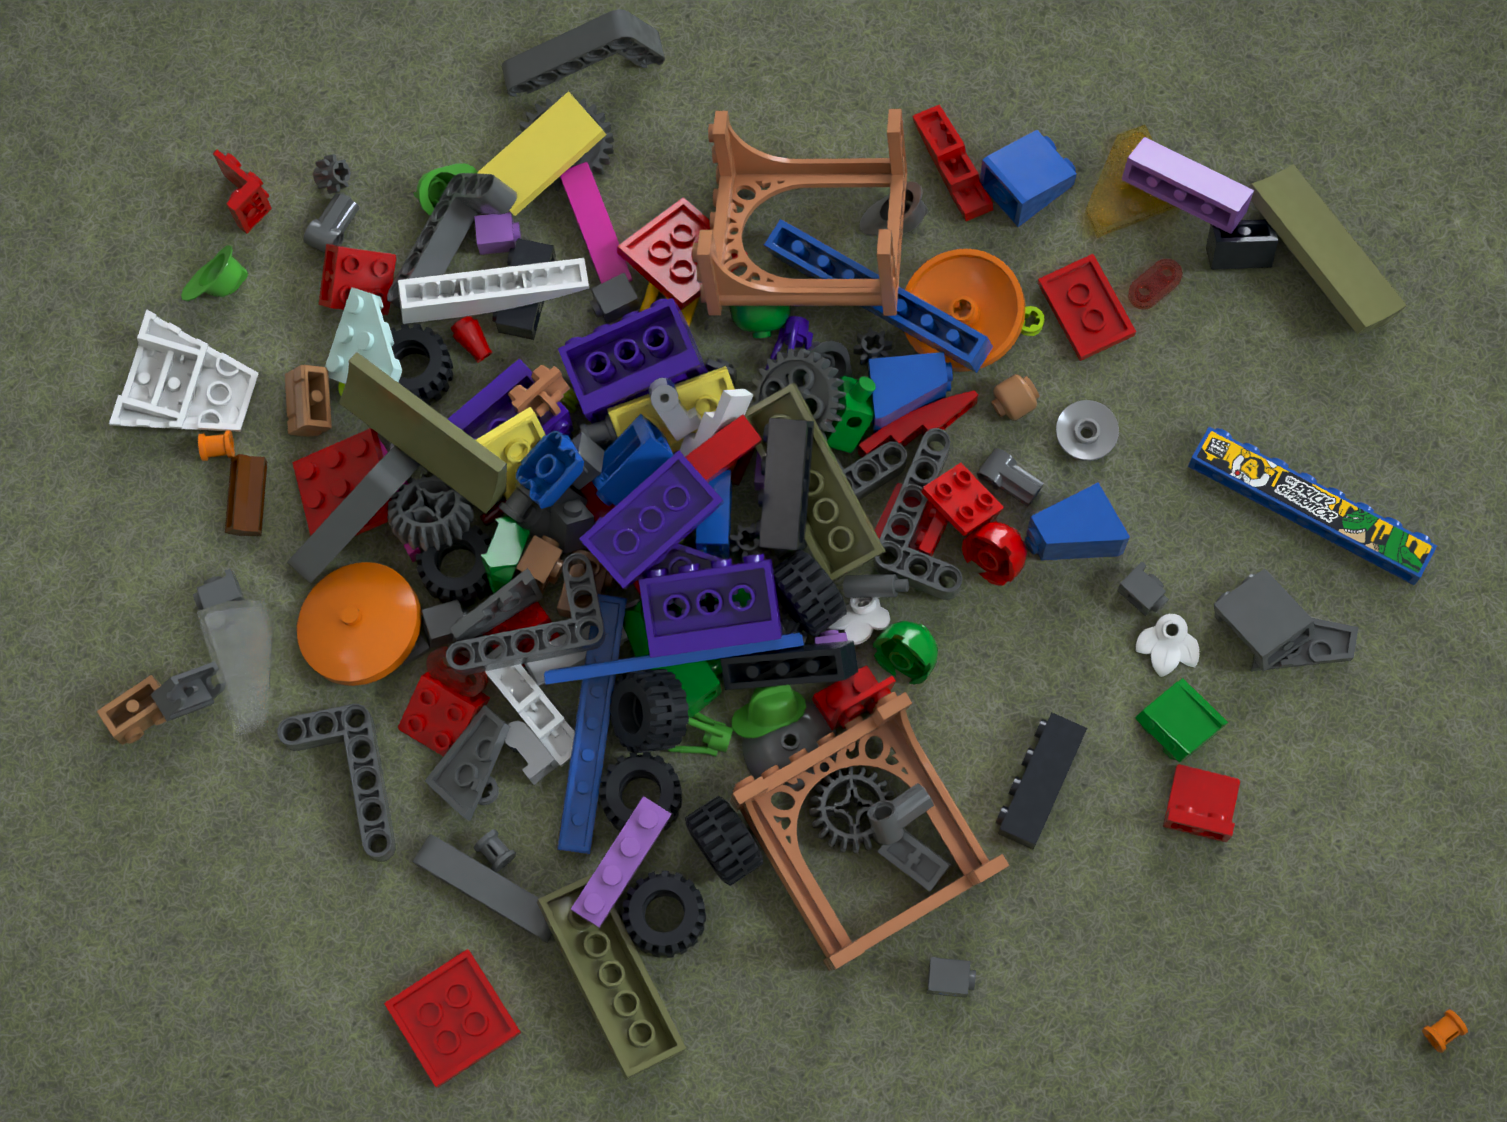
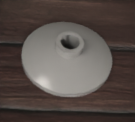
(1090, 416)

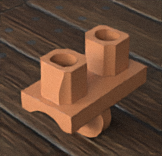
(543, 394)

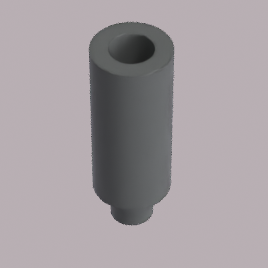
(874, 586)

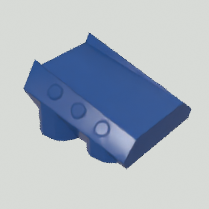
(550, 468)

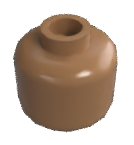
(1015, 397)

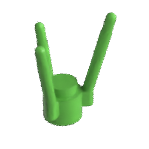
(715, 735)

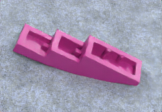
(594, 222)

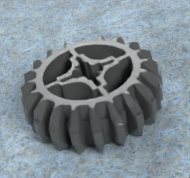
(428, 513)
(850, 781)

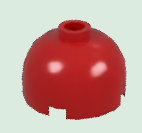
(997, 551)

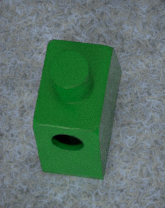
(855, 416)
(698, 681)

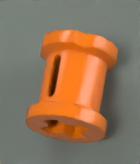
(216, 445)
(1445, 1030)

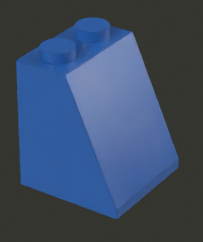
(1026, 176)
(907, 384)
(1077, 528)

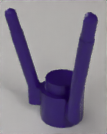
(794, 334)

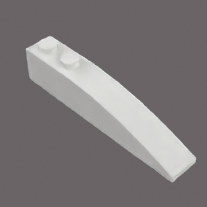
(488, 290)

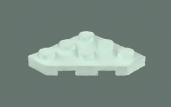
(362, 332)

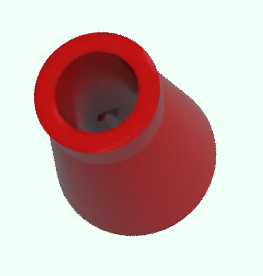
(471, 338)

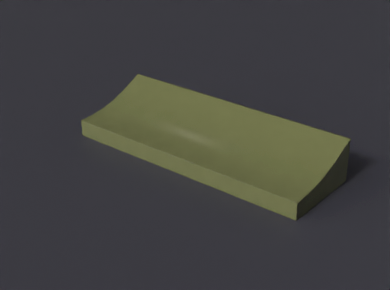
(1326, 250)
(423, 434)
(835, 522)
(613, 983)

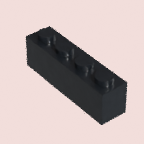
(785, 483)
(791, 666)
(1042, 780)

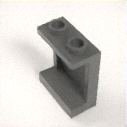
(1265, 618)

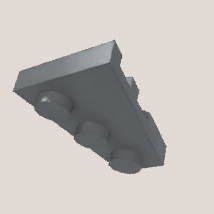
(499, 607)
(1331, 644)
(469, 762)

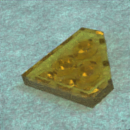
(1116, 202)

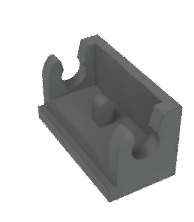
(187, 692)
(916, 860)

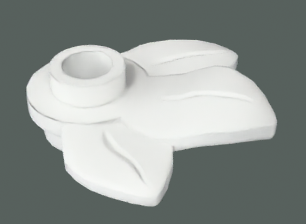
(861, 619)
(1168, 650)

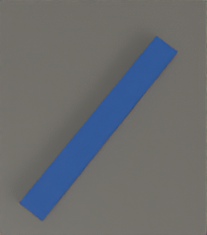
(645, 662)
(591, 735)

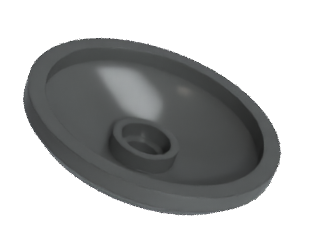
(770, 750)

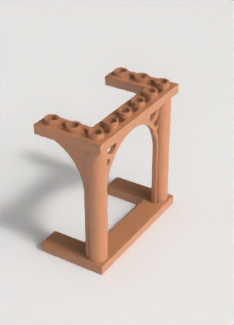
(751, 169)
(893, 728)

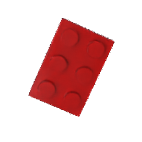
(1086, 307)

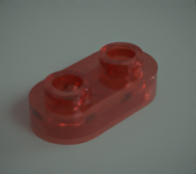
(1155, 283)
(447, 676)

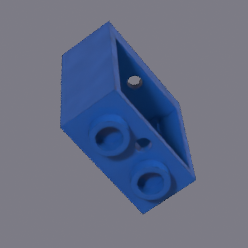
(631, 460)
(714, 532)

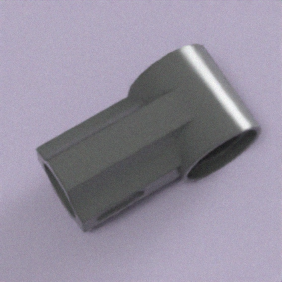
(332, 223)
(1004, 474)
(890, 817)

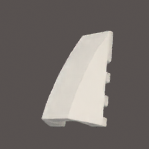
(182, 383)

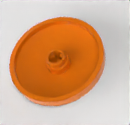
(976, 292)
(359, 623)

